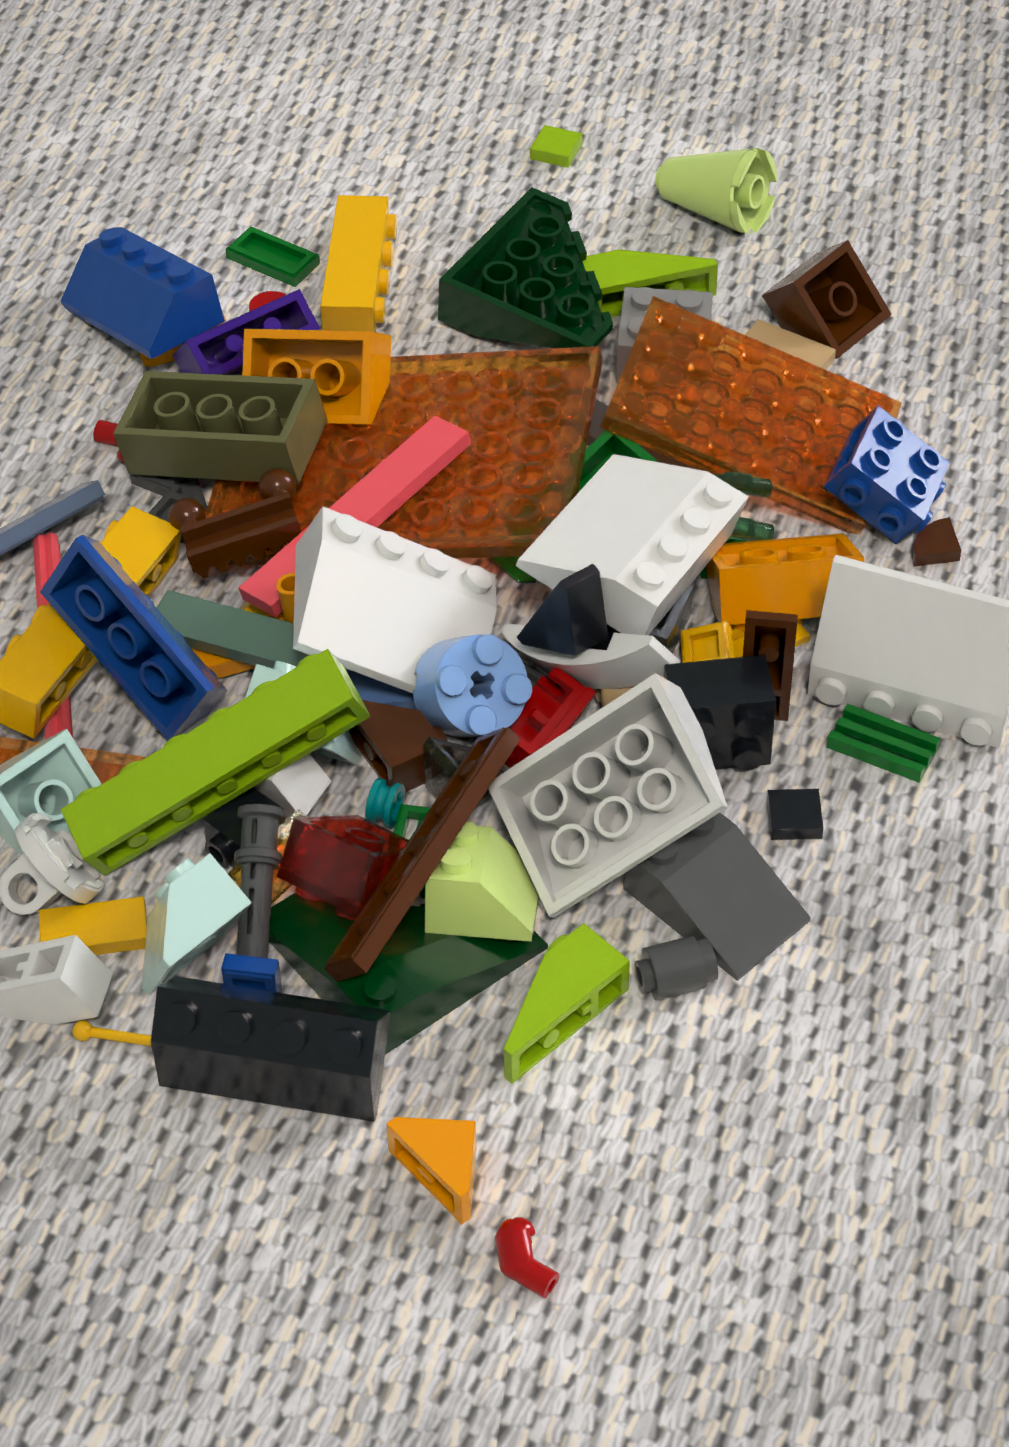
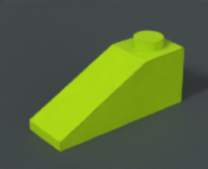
(646, 269)
(571, 987)

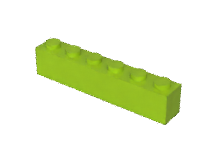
(214, 762)

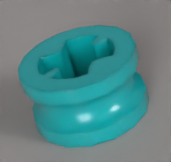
(384, 802)

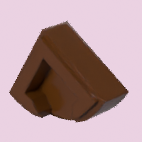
(936, 544)

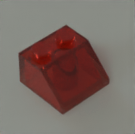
(338, 860)

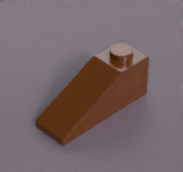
(775, 638)

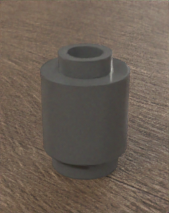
(676, 967)

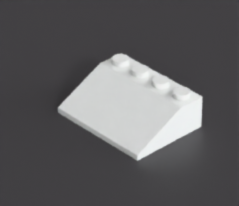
(645, 532)
(382, 598)
(913, 651)
(609, 793)

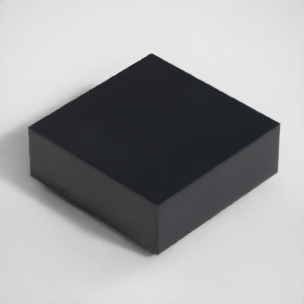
(794, 814)

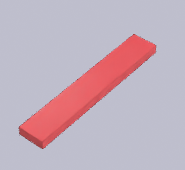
(370, 499)

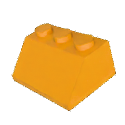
(346, 365)
(774, 576)

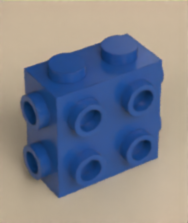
(888, 475)

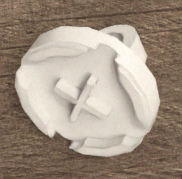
(54, 865)

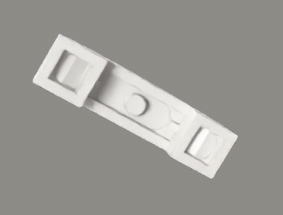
(623, 664)

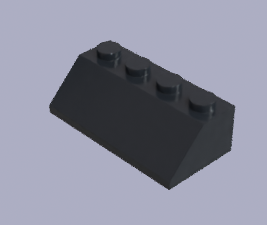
(269, 1047)

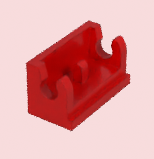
(548, 713)

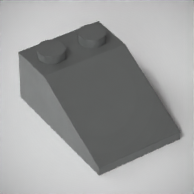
(721, 891)

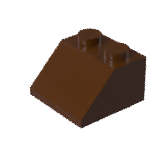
(829, 299)

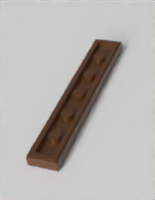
(421, 855)

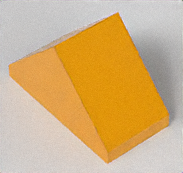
(439, 1157)

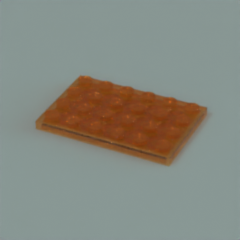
(740, 409)

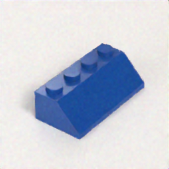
(141, 293)
(132, 638)

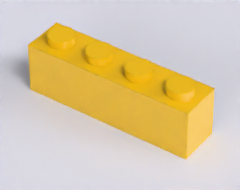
(357, 264)

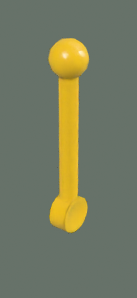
(84, 1031)

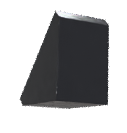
(570, 616)

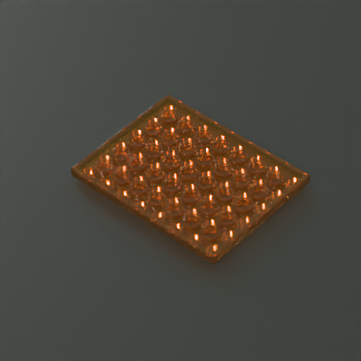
(524, 460)

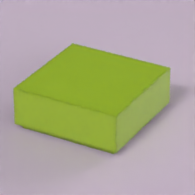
(556, 146)

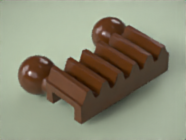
(241, 530)

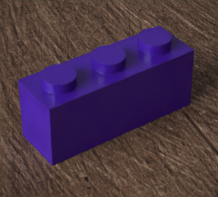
(222, 347)

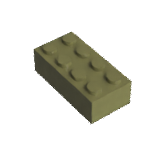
(220, 426)

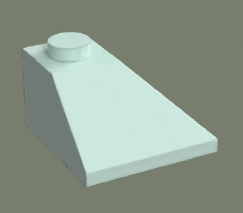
(42, 783)

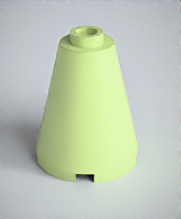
(721, 186)

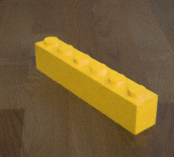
(49, 657)

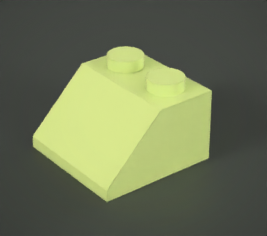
(481, 889)

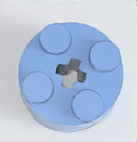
(475, 664)

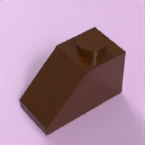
(394, 743)

